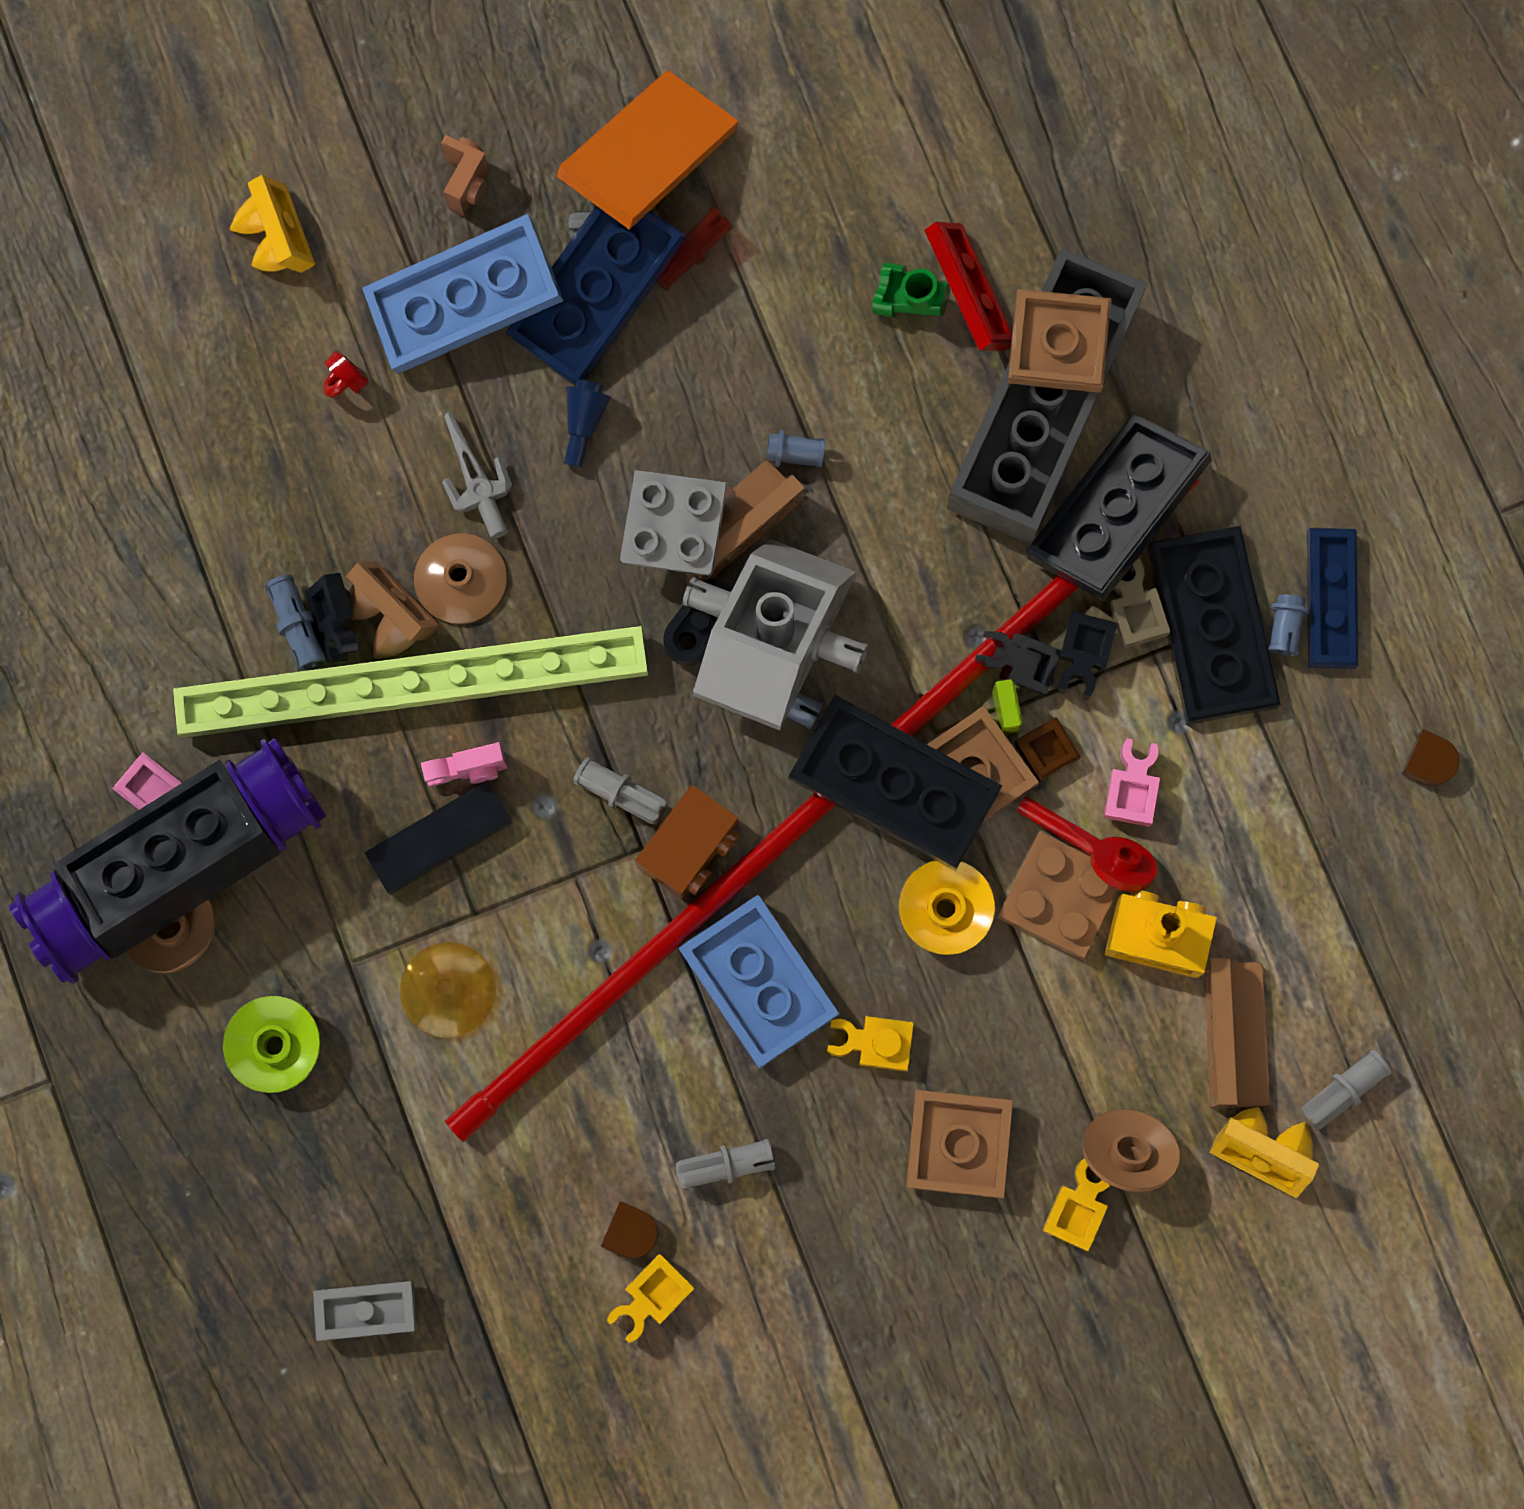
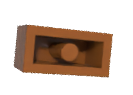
(689, 843)

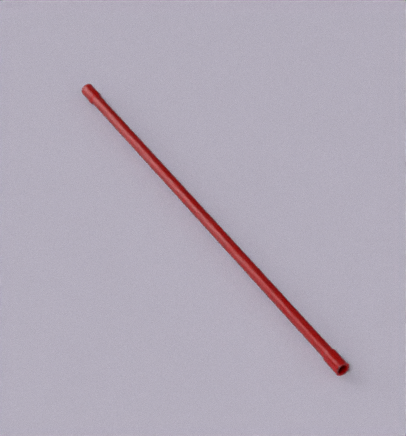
(484, 1104)

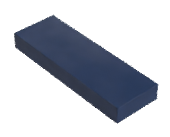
(1332, 598)

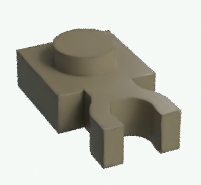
(1138, 611)

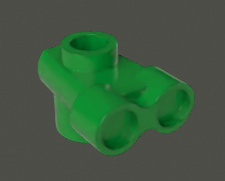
(902, 292)

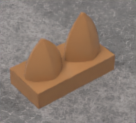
(403, 617)

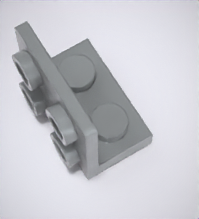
(674, 522)

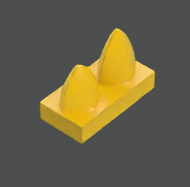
(273, 211)
(1279, 1162)

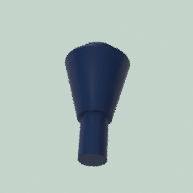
(584, 410)

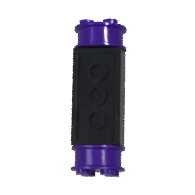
(166, 860)

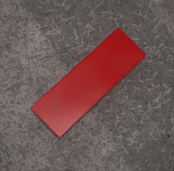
(970, 286)

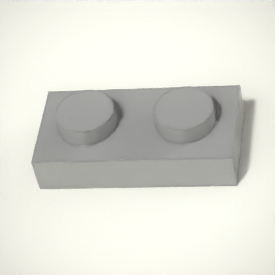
(365, 1310)

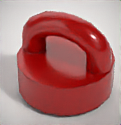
(343, 375)

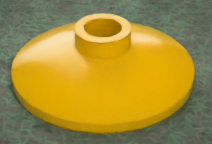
(964, 890)

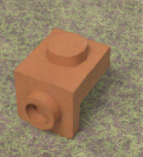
(468, 180)

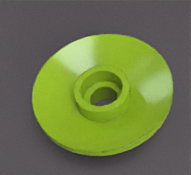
(248, 1037)

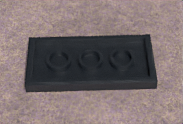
(1118, 506)
(1213, 625)
(895, 782)

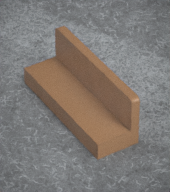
(758, 507)
(1236, 1034)

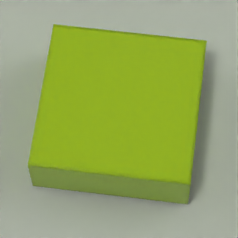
(1007, 707)

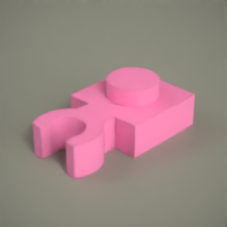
(473, 764)
(1132, 792)

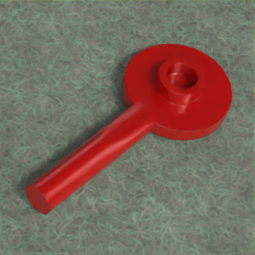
(1113, 859)

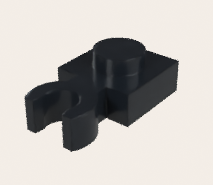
(331, 612)
(1086, 647)
(1023, 660)

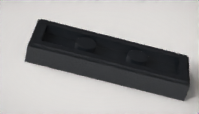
(438, 837)

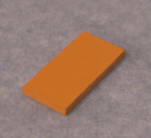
(647, 149)

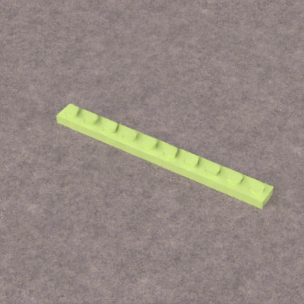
(410, 682)

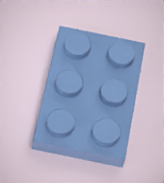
(758, 981)

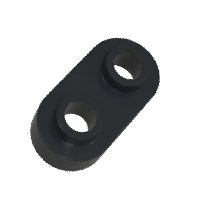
(691, 623)

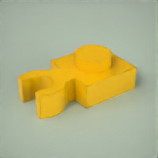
(881, 1043)
(1077, 1213)
(656, 1293)

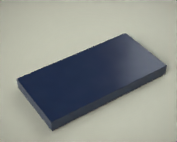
(602, 284)

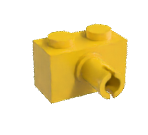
(1161, 934)

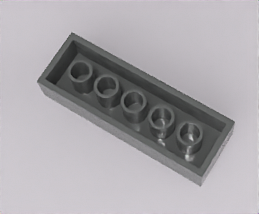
(1034, 428)

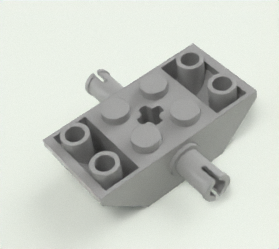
(772, 631)

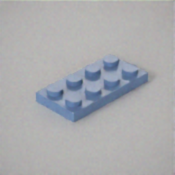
(462, 294)

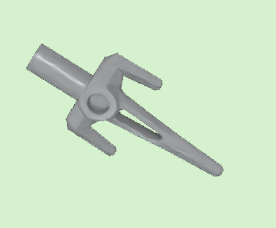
(480, 491)

